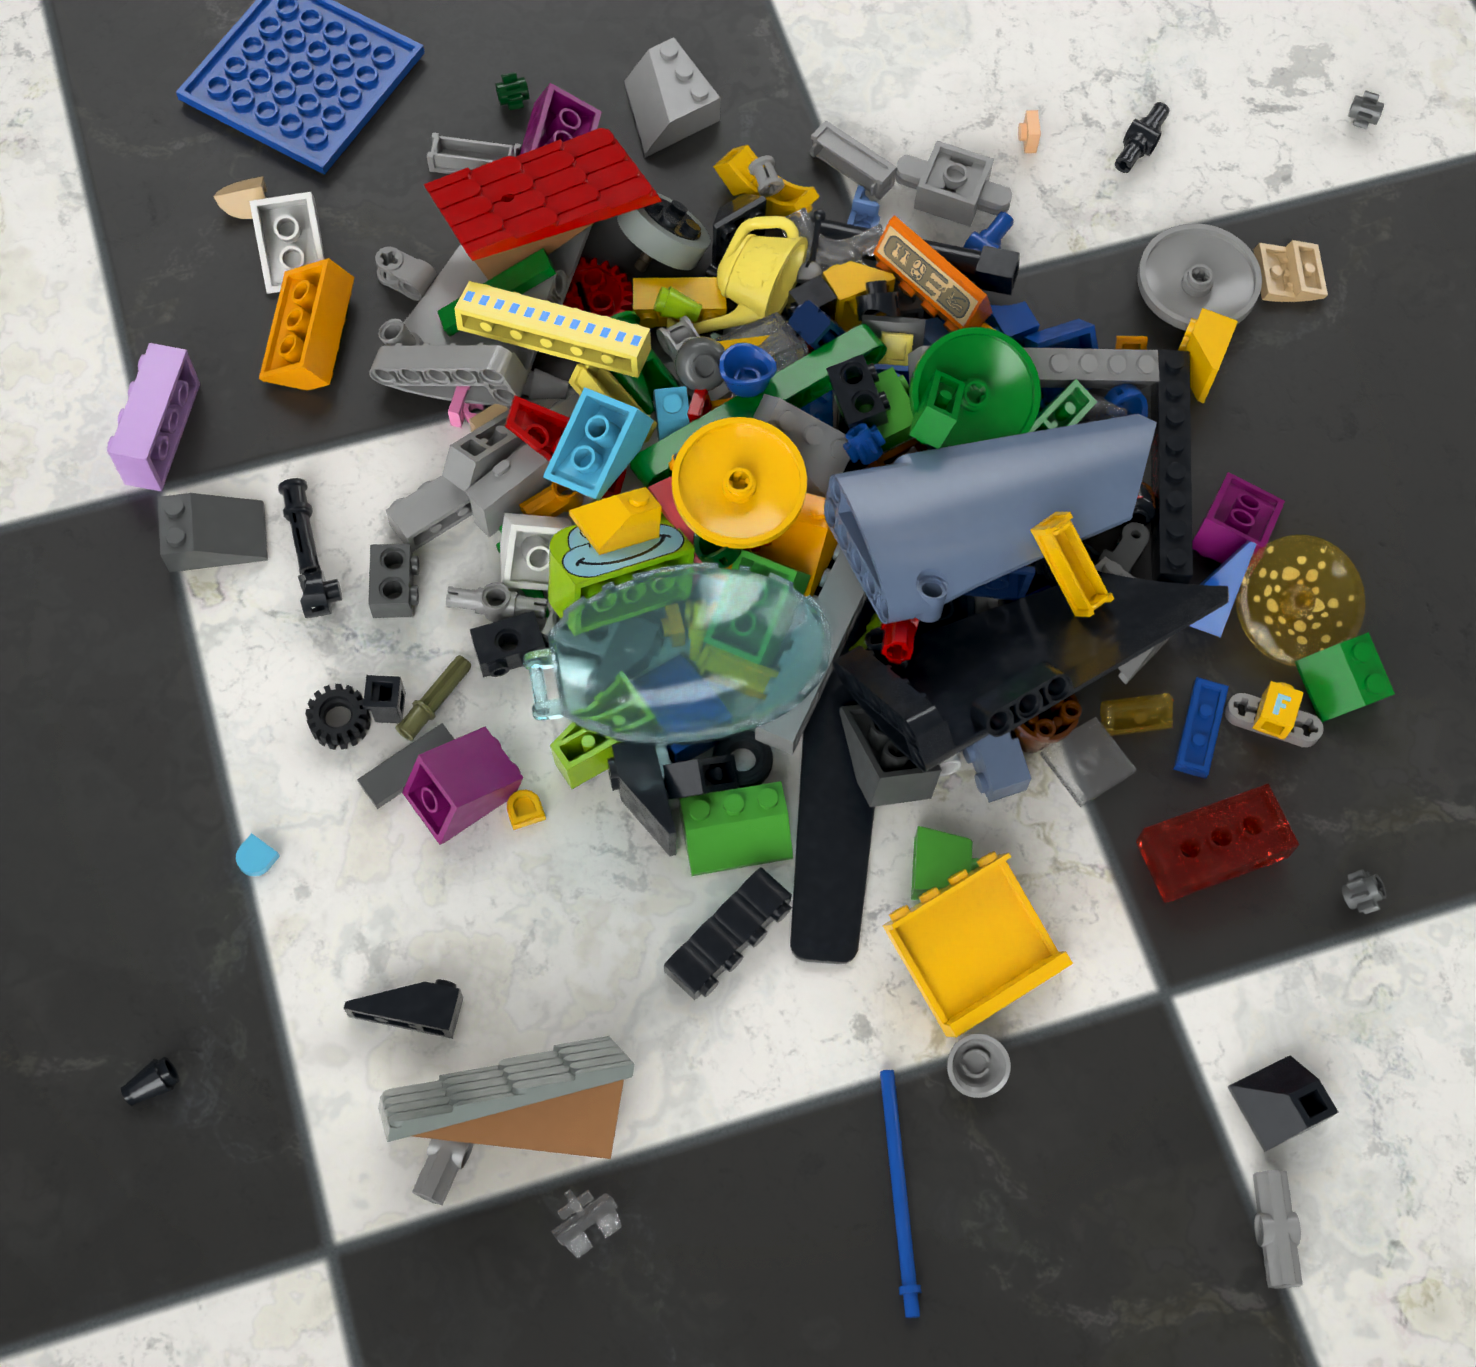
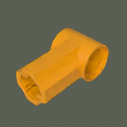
(551, 502)

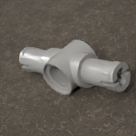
(482, 597)

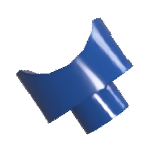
(1128, 397)

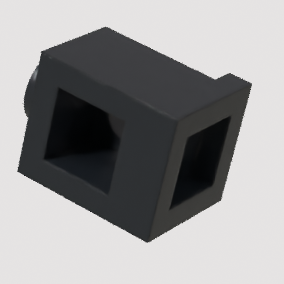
(385, 698)

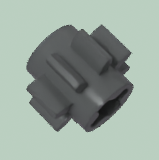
(1366, 109)
(1364, 891)

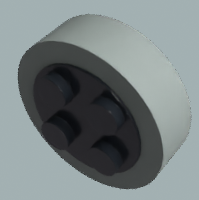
(666, 234)

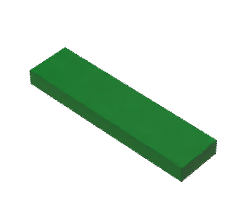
(517, 279)

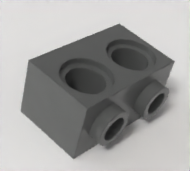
(386, 581)

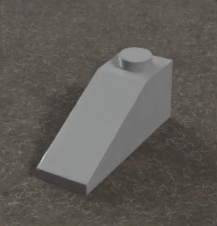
(479, 452)

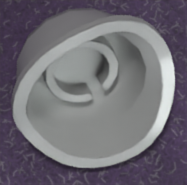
(978, 1065)

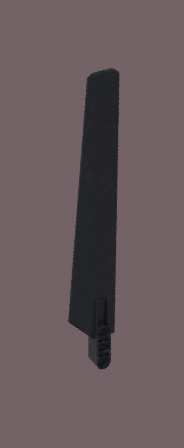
(832, 820)

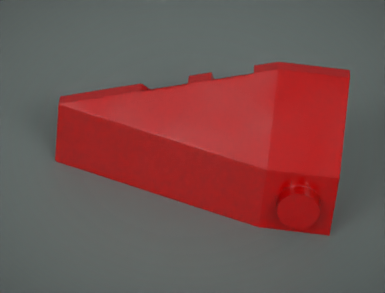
(542, 432)

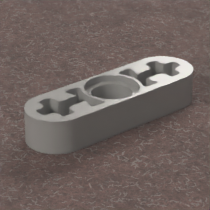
(1251, 705)

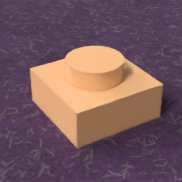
(1029, 131)

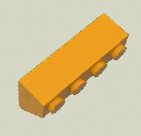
(307, 326)

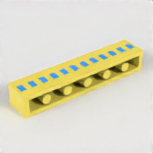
(553, 329)

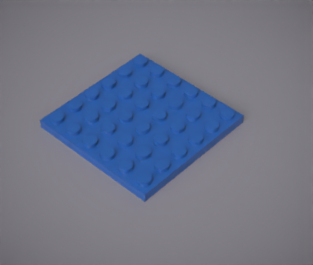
(301, 76)

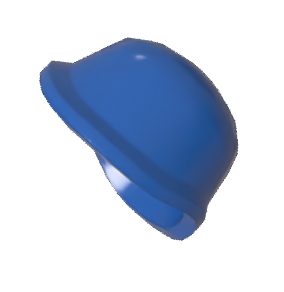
(746, 369)

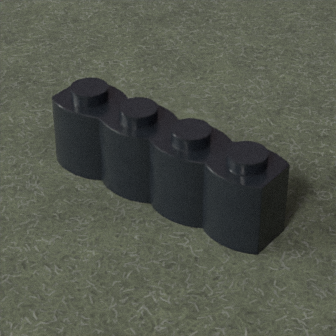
(727, 933)

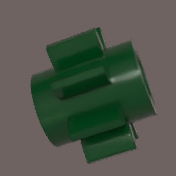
(512, 91)

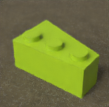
(581, 754)

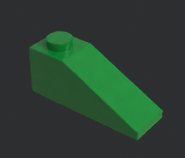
(1065, 408)

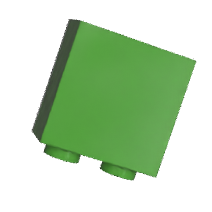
(899, 416)

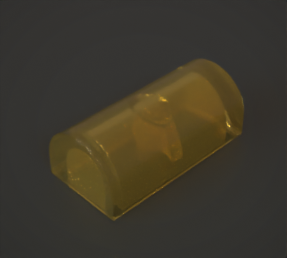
(1137, 714)

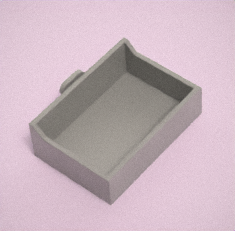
(506, 487)

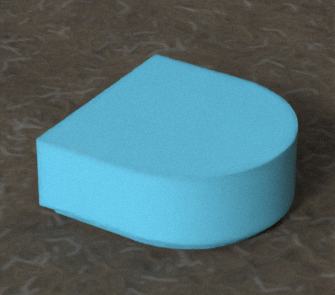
(255, 856)

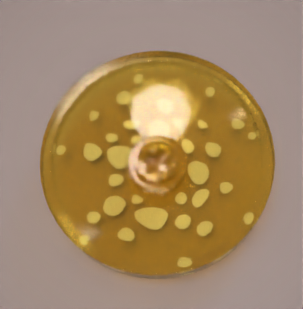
(1300, 598)

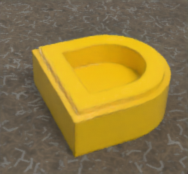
(524, 809)

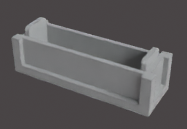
(455, 154)
(853, 159)

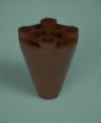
(1049, 725)

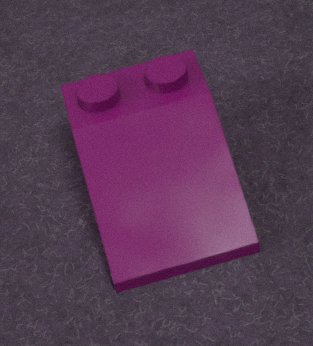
(1236, 515)

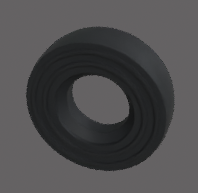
(761, 751)

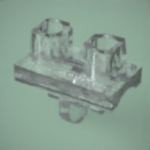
(572, 1230)

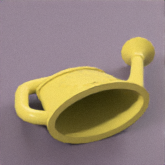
(757, 272)

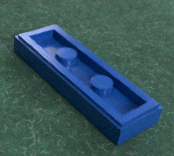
(1201, 727)

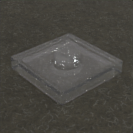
(1088, 762)

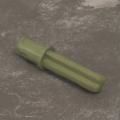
(424, 709)

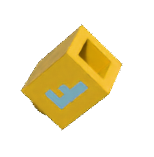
(1278, 709)

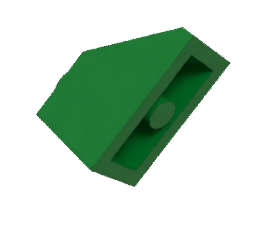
(937, 409)

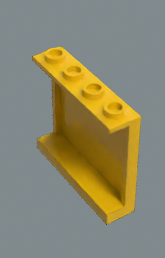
(974, 945)

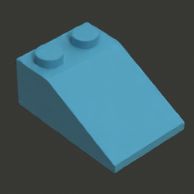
(597, 444)

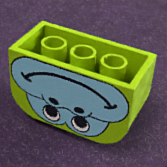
(581, 571)

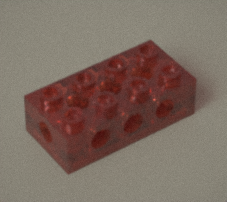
(1223, 822)

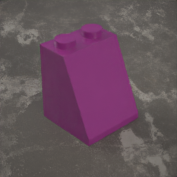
(461, 783)

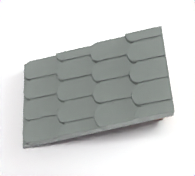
(529, 1102)

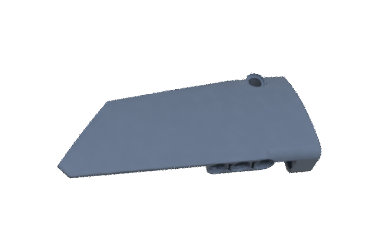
(966, 510)

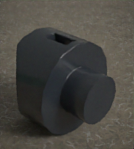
(878, 300)
(318, 594)

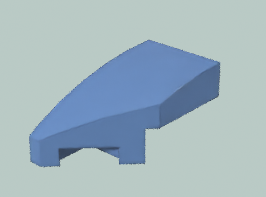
(863, 211)

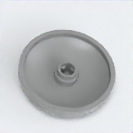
(1198, 269)

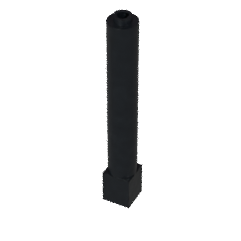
(990, 269)

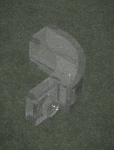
(835, 251)

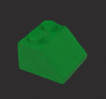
(1344, 677)

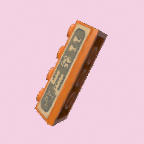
(930, 278)

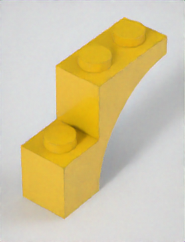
(738, 179)

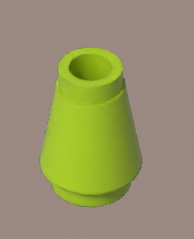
(675, 305)

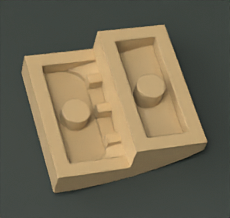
(1291, 272)

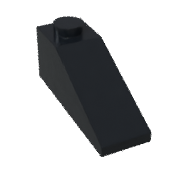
(416, 1007)

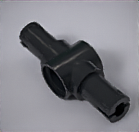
(1142, 137)

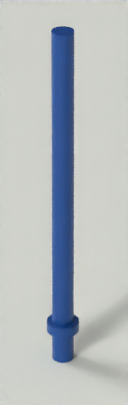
(900, 1199)

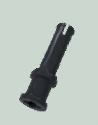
(298, 512)

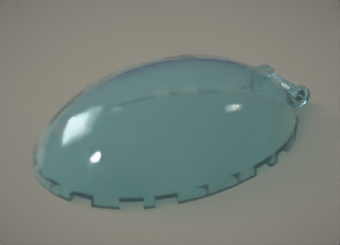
(682, 656)

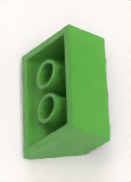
(736, 828)

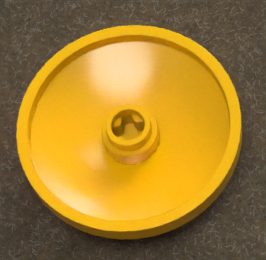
(739, 482)

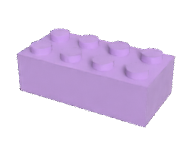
(154, 417)

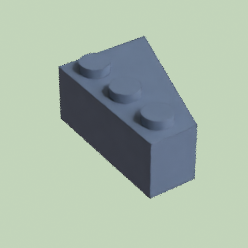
(998, 766)

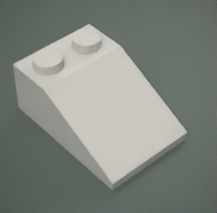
(286, 235)

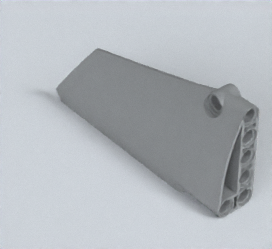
(430, 363)

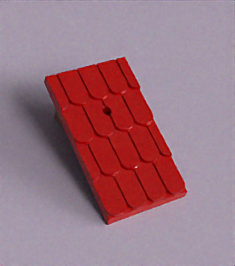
(539, 198)

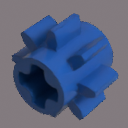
(864, 443)

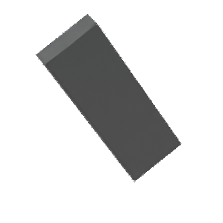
(391, 776)

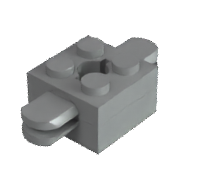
(956, 170)

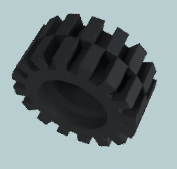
(335, 698)

